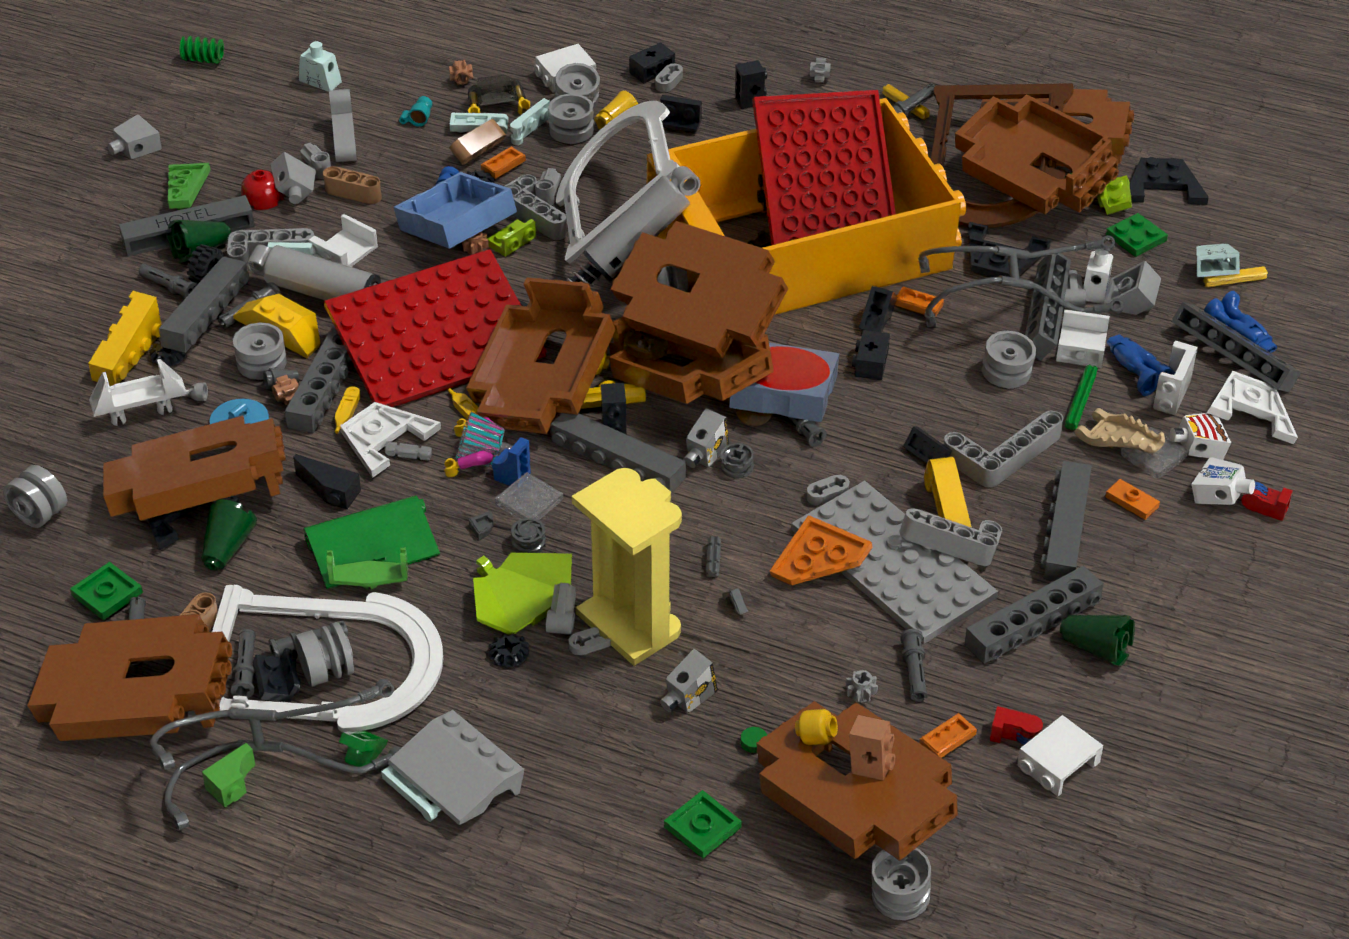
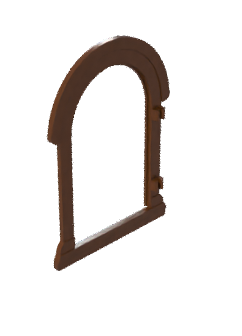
(1012, 210)

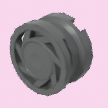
(736, 460)
(528, 536)

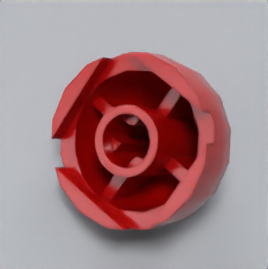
(261, 190)

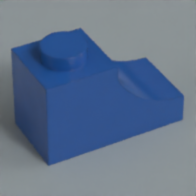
(512, 463)

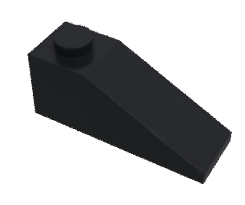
(329, 482)

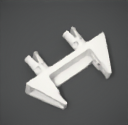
(136, 393)

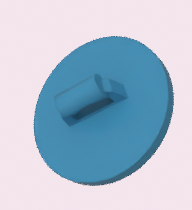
(250, 409)

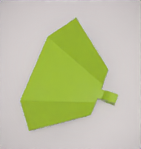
(519, 589)

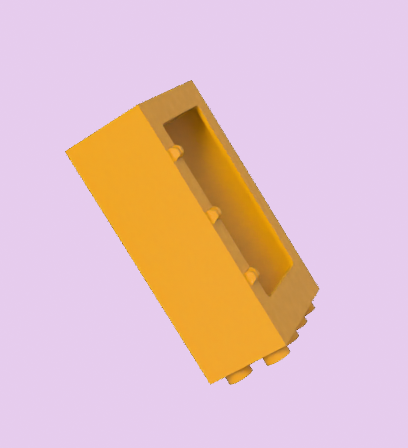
(840, 259)

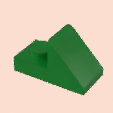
(362, 747)

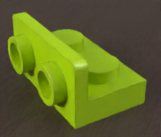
(1116, 195)
(512, 237)

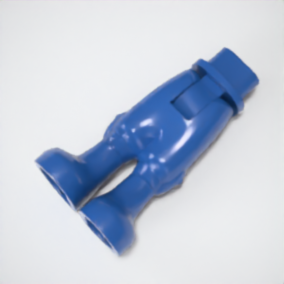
(1229, 314)
(1138, 361)

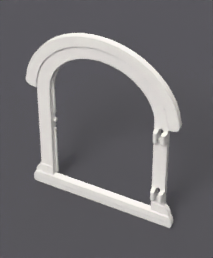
(652, 114)
(380, 608)

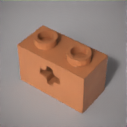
(871, 747)

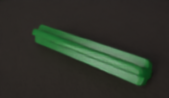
(1081, 397)

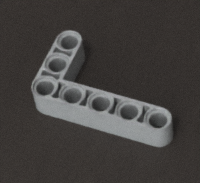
(995, 466)

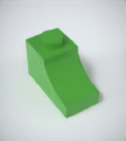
(226, 777)

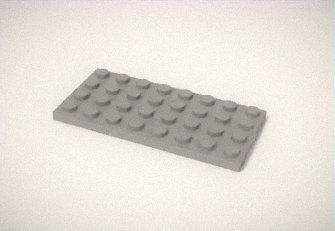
(905, 579)

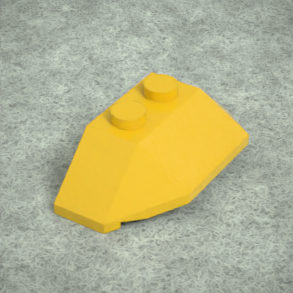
(295, 321)

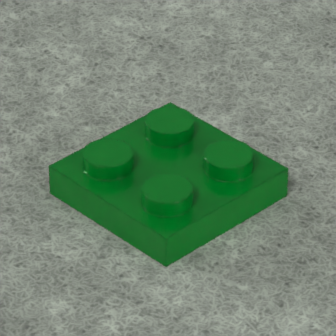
(1137, 234)
(106, 590)
(702, 824)

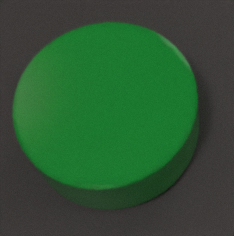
(750, 737)

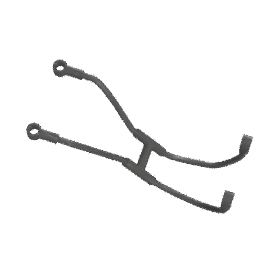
(1014, 280)
(258, 743)

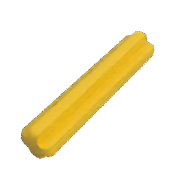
(896, 95)
(1245, 275)

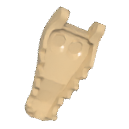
(1120, 432)

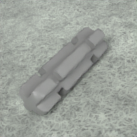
(408, 451)

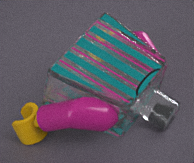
(478, 443)

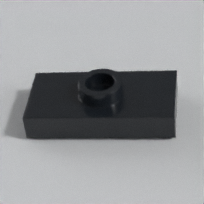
(925, 446)

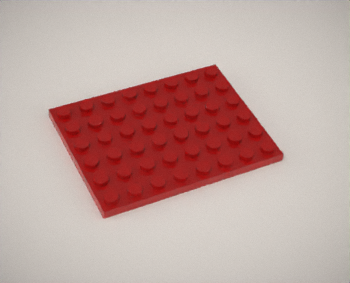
(822, 162)
(423, 327)

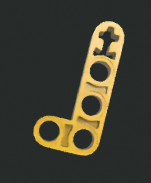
(944, 481)

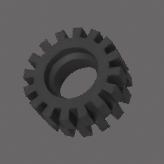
(202, 262)

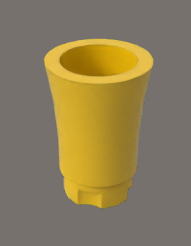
(618, 105)

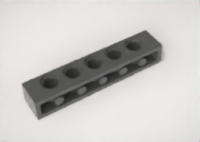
(1044, 313)
(1236, 347)
(319, 385)
(1033, 614)

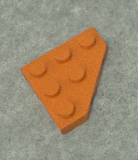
(819, 551)

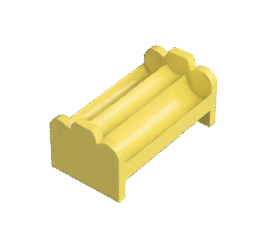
(630, 562)

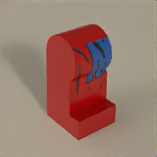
(1268, 501)
(1014, 726)

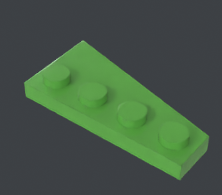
(185, 183)

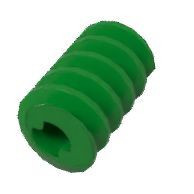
(201, 51)

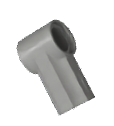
(315, 158)
(547, 185)
(1074, 292)
(561, 616)

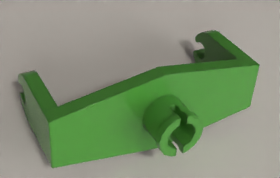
(367, 572)

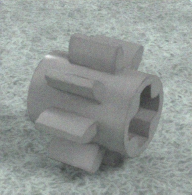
(820, 69)
(861, 686)

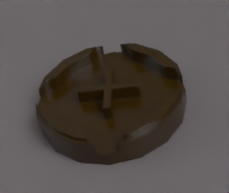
(644, 345)

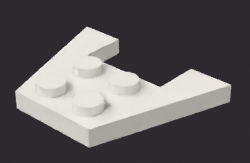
(1256, 399)
(382, 424)

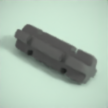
(713, 556)

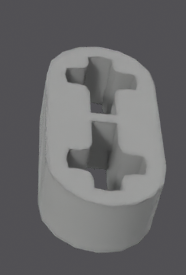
(669, 77)
(827, 489)
(591, 640)

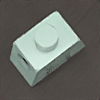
(319, 68)
(1214, 260)

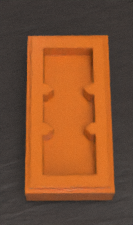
(503, 162)
(917, 301)
(1132, 499)
(948, 735)

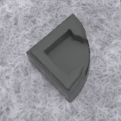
(482, 524)
(735, 598)

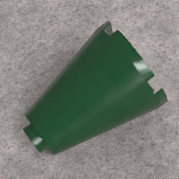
(190, 233)
(225, 532)
(1100, 635)

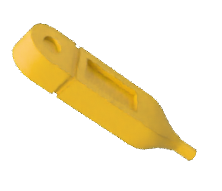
(463, 403)
(347, 406)

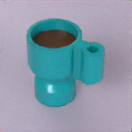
(419, 112)

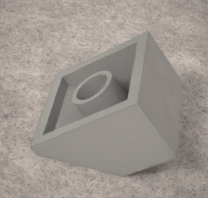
(1135, 288)

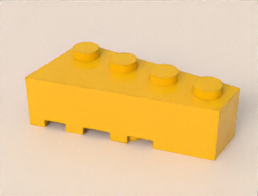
(127, 339)

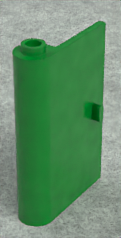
(373, 536)

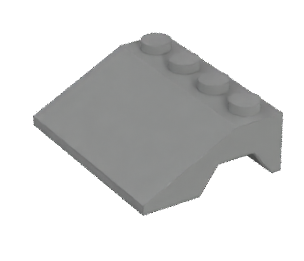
(457, 767)

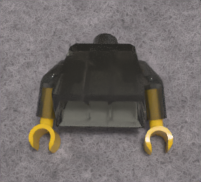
(496, 90)

